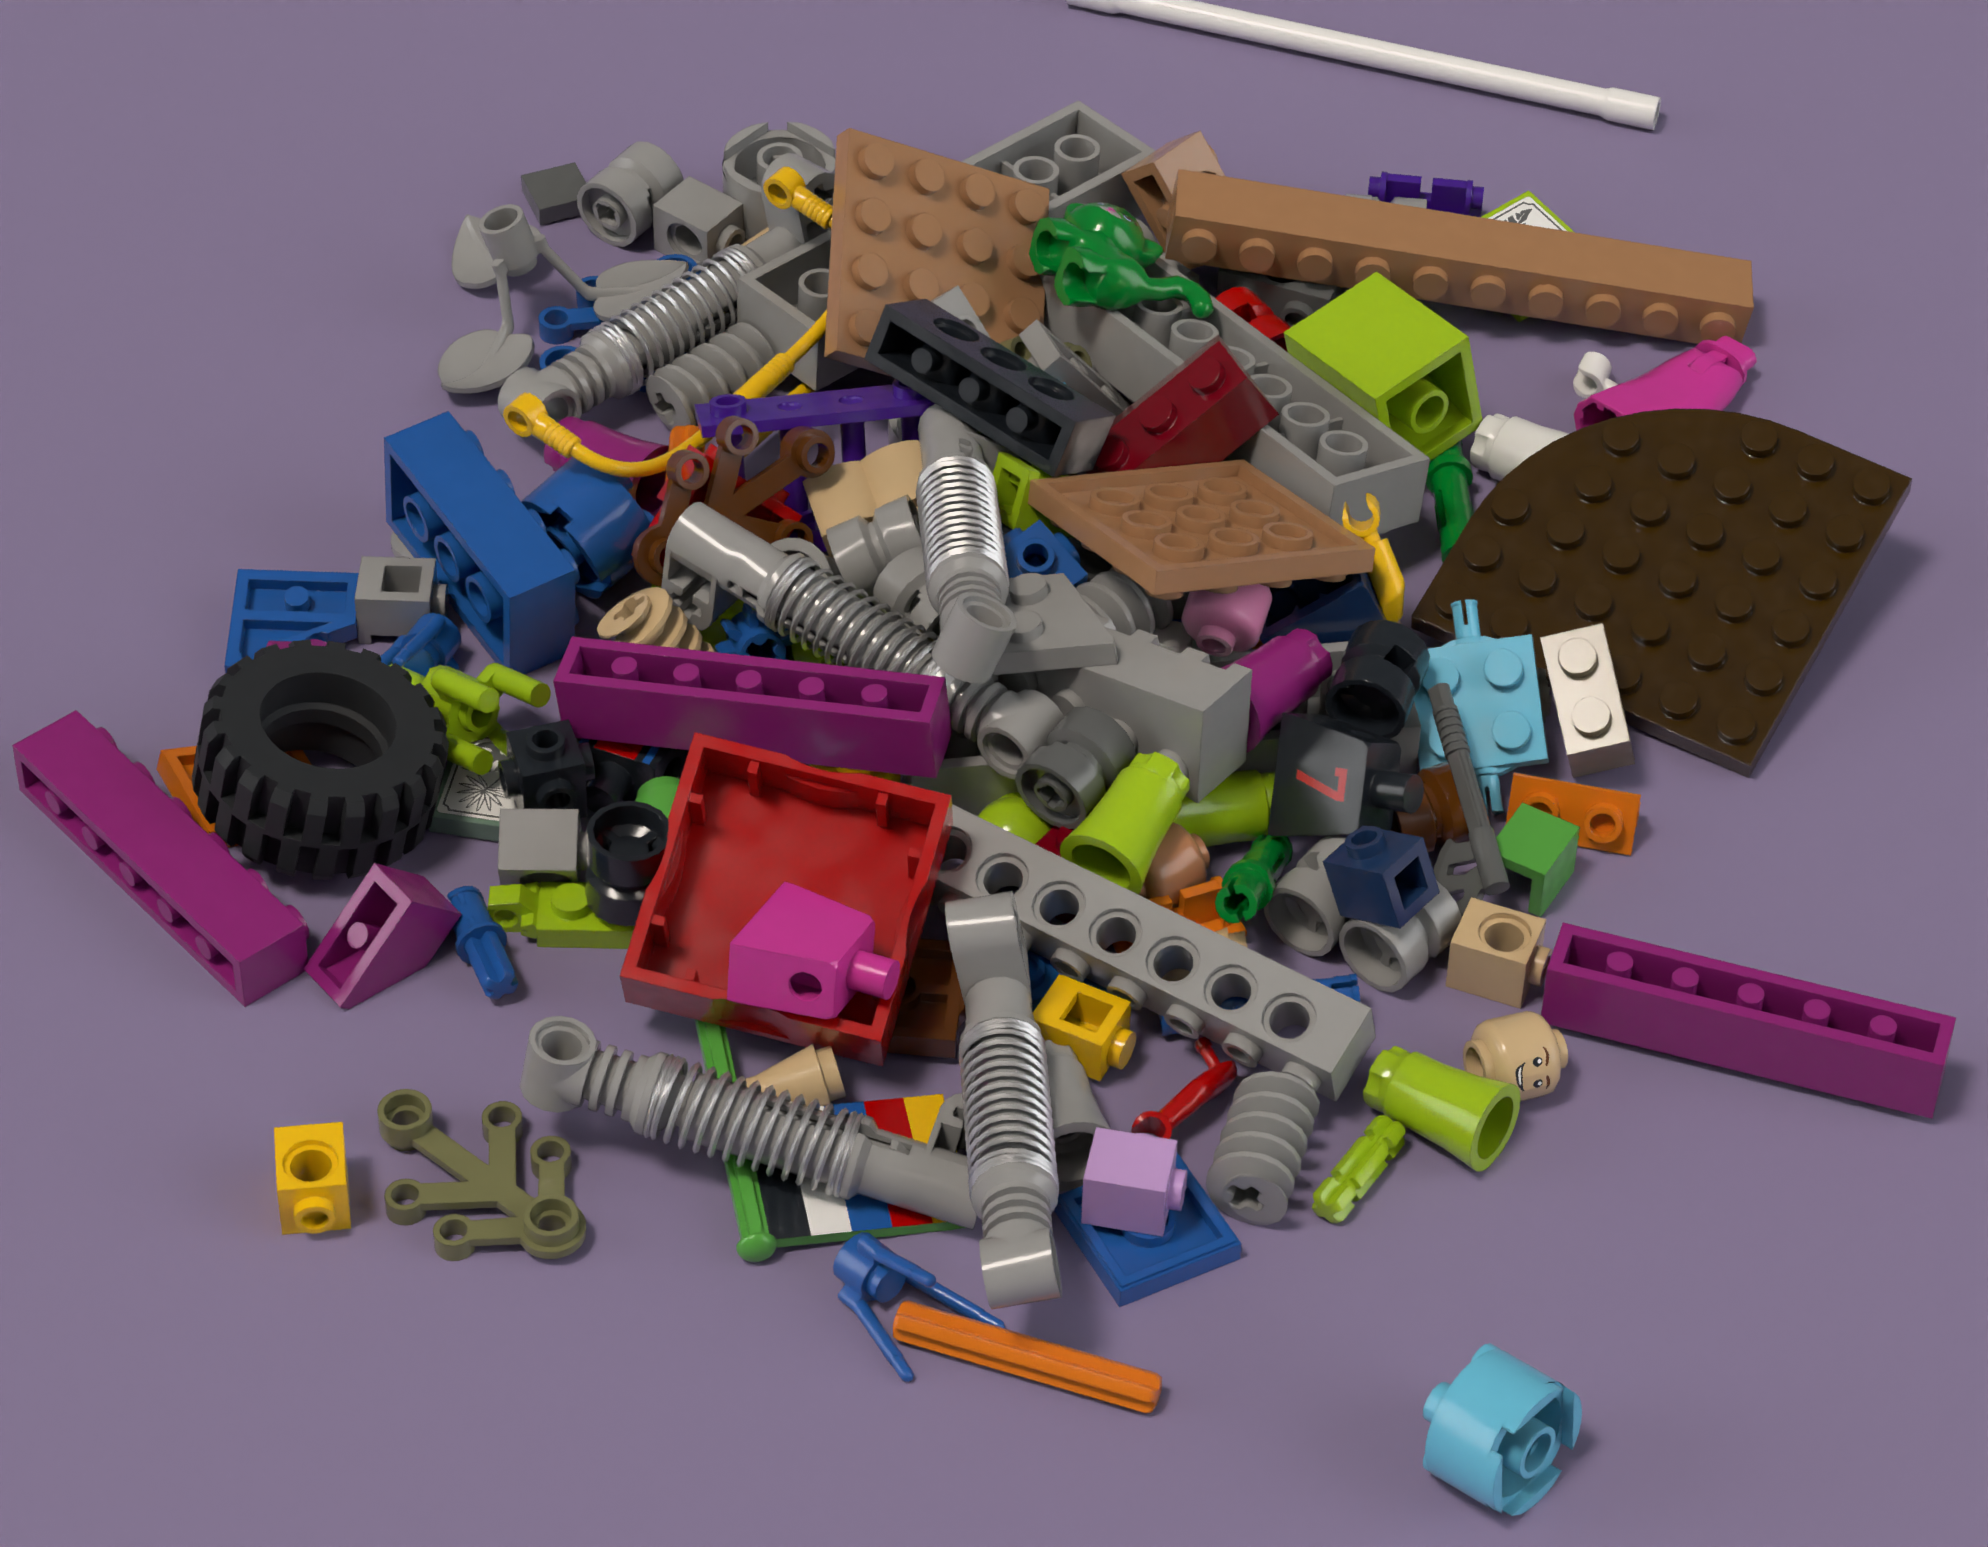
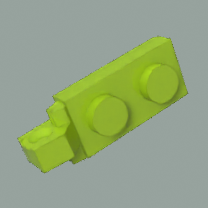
(554, 916)

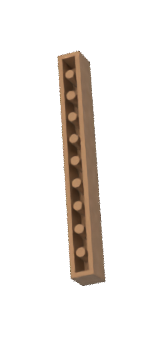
(1458, 258)

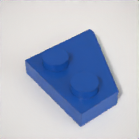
(290, 608)

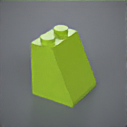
(1394, 362)

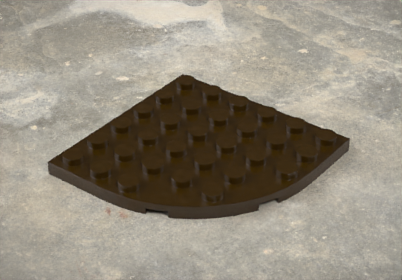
(1700, 548)

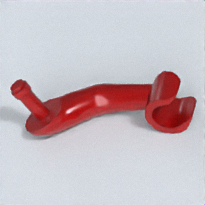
(1191, 1097)

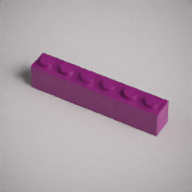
(768, 703)
(162, 857)
(1747, 1020)

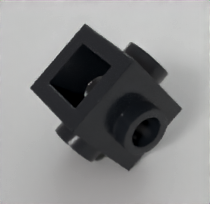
(547, 768)

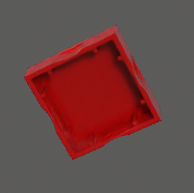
(739, 833)

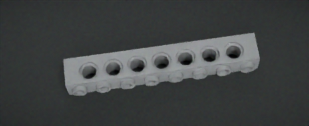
(1162, 941)

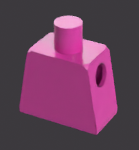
(807, 956)

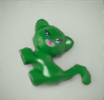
(1102, 258)

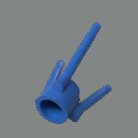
(427, 644)
(879, 1274)

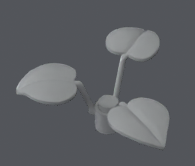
(507, 245)

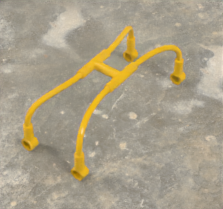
(529, 416)

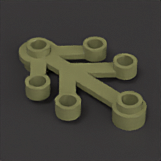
(407, 1125)

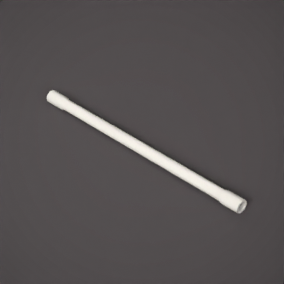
(1609, 103)

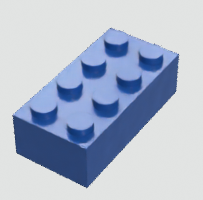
(487, 546)

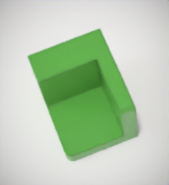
(1541, 850)

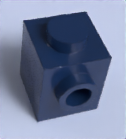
(1381, 876)

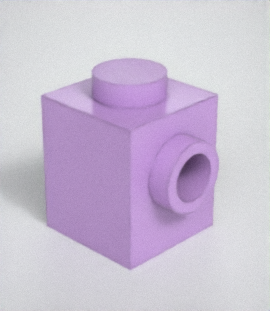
(1131, 1182)

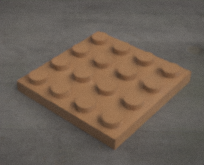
(917, 228)
(1200, 528)

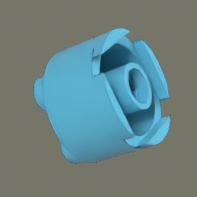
(1500, 1430)

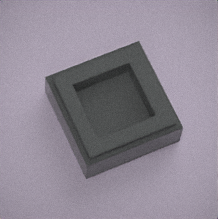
(553, 192)

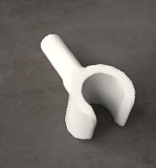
(1593, 375)

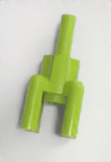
(472, 708)

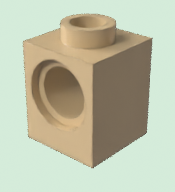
(1497, 953)

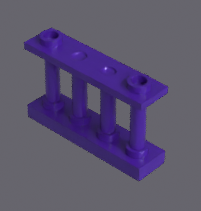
(842, 407)

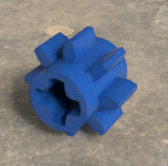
(751, 637)

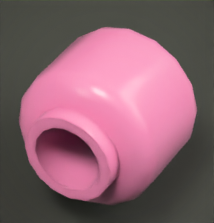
(1227, 620)

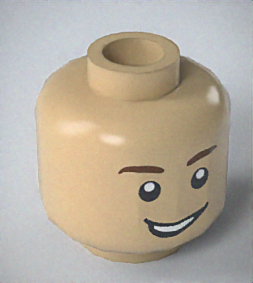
(1519, 1052)

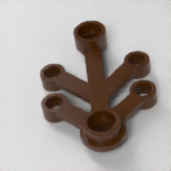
(721, 486)

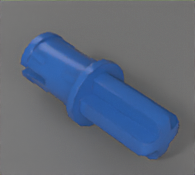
(482, 943)

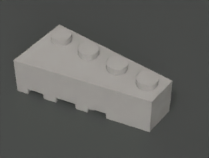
(1162, 702)

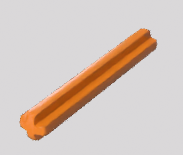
(1027, 1357)

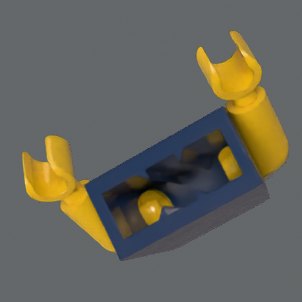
(1338, 608)

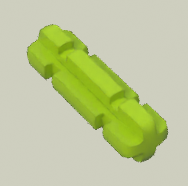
(1358, 1169)

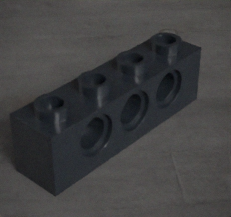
(989, 387)

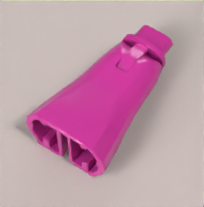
(1692, 380)

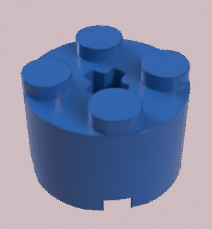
(592, 520)

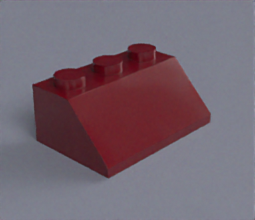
(1189, 416)

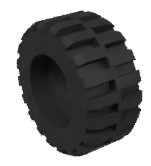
(308, 813)

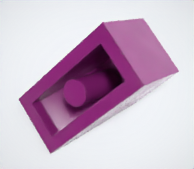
(381, 935)

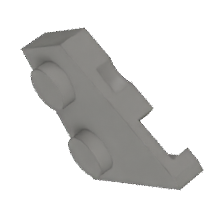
(1053, 628)

